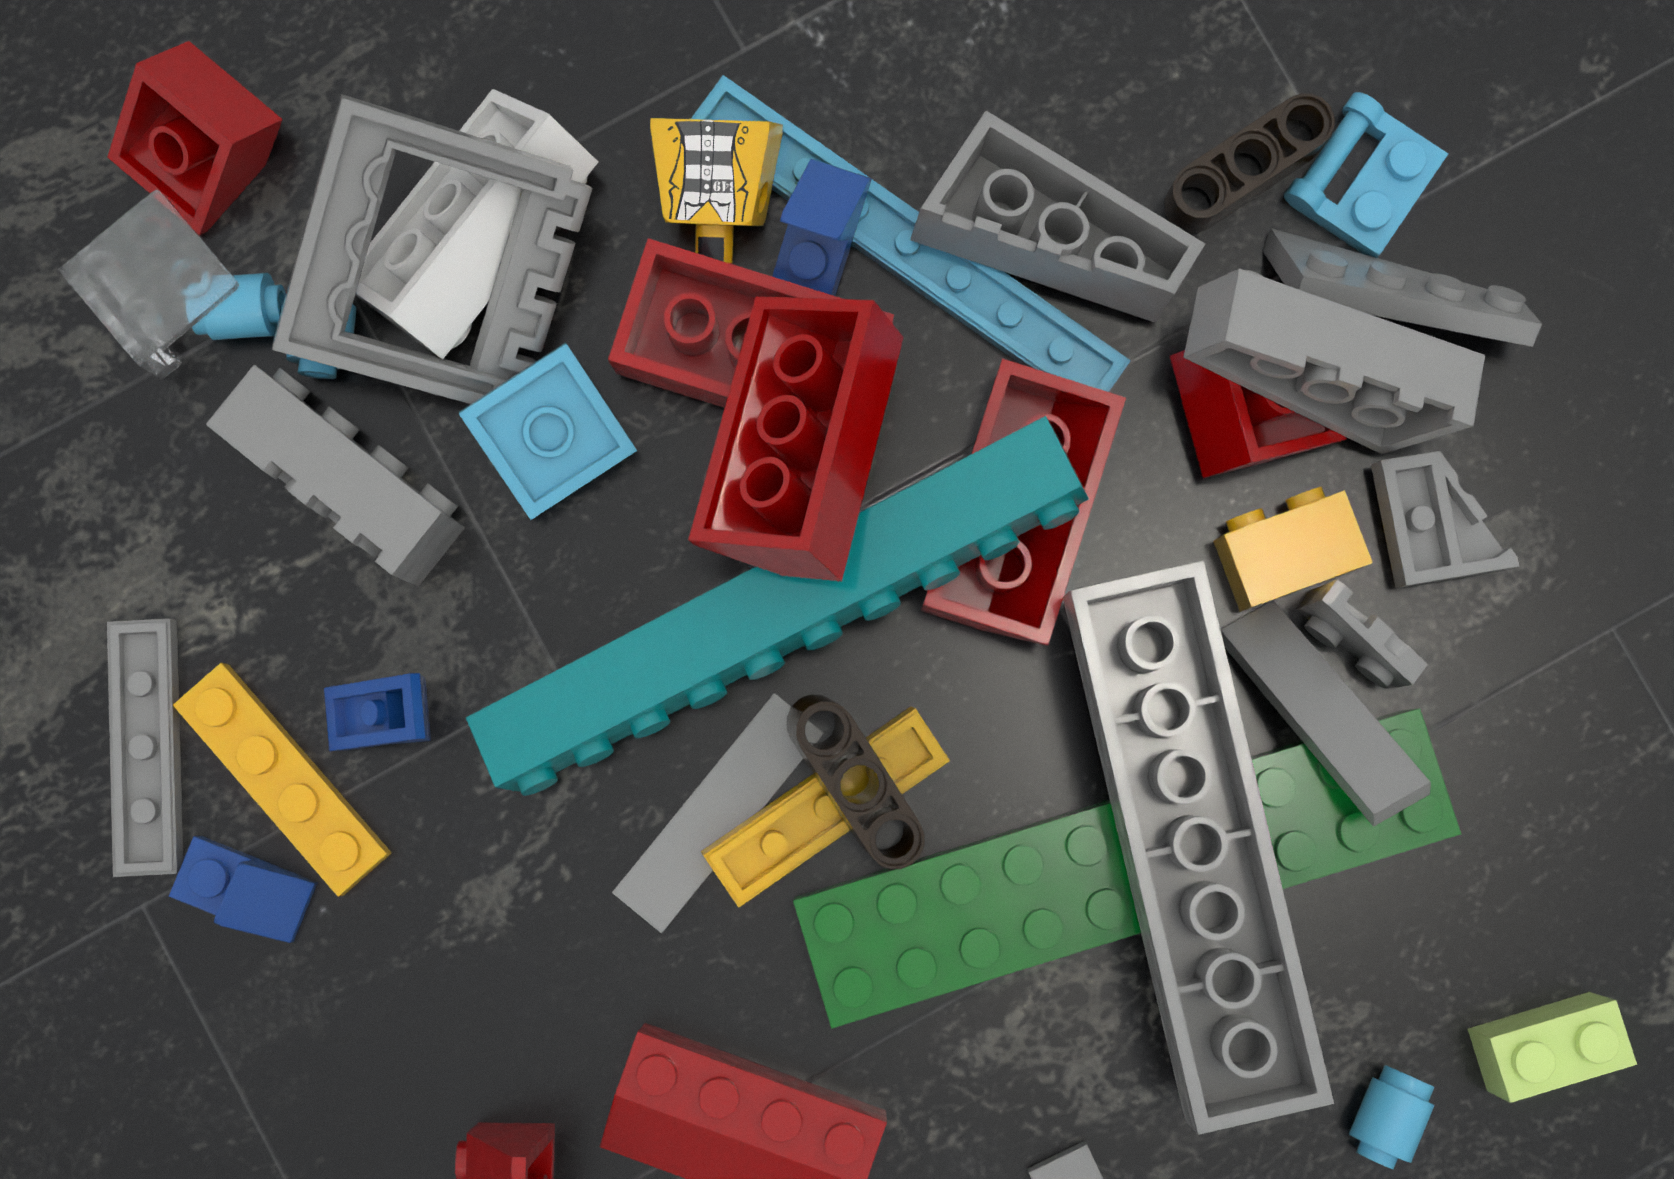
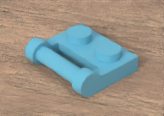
(1383, 187)

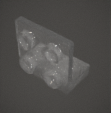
(150, 281)

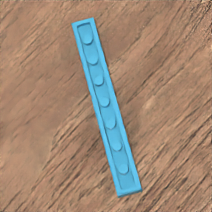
(970, 292)

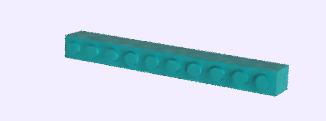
(762, 616)

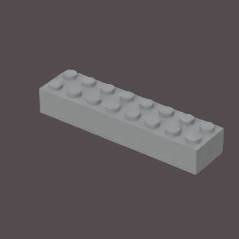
(1197, 849)

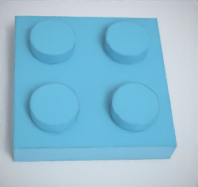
(547, 431)

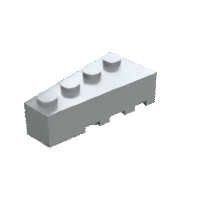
(1053, 224)
(1334, 362)
(337, 475)

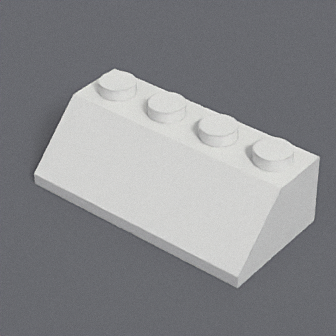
(446, 240)

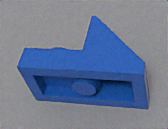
(820, 226)
(377, 712)
(242, 890)

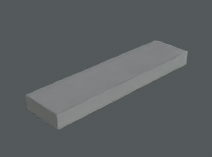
(1325, 713)
(144, 747)
(727, 796)

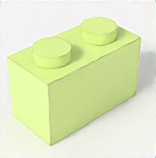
(1552, 1046)

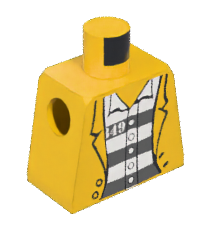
(715, 176)

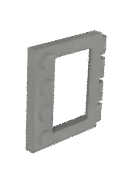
(341, 230)

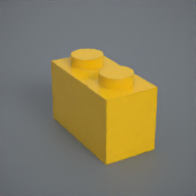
(1291, 549)

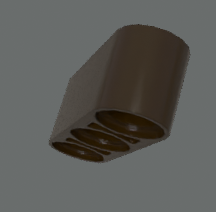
(1266, 141)
(877, 802)

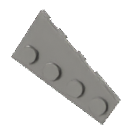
(1400, 291)

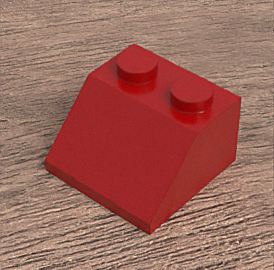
(192, 133)
(1237, 426)

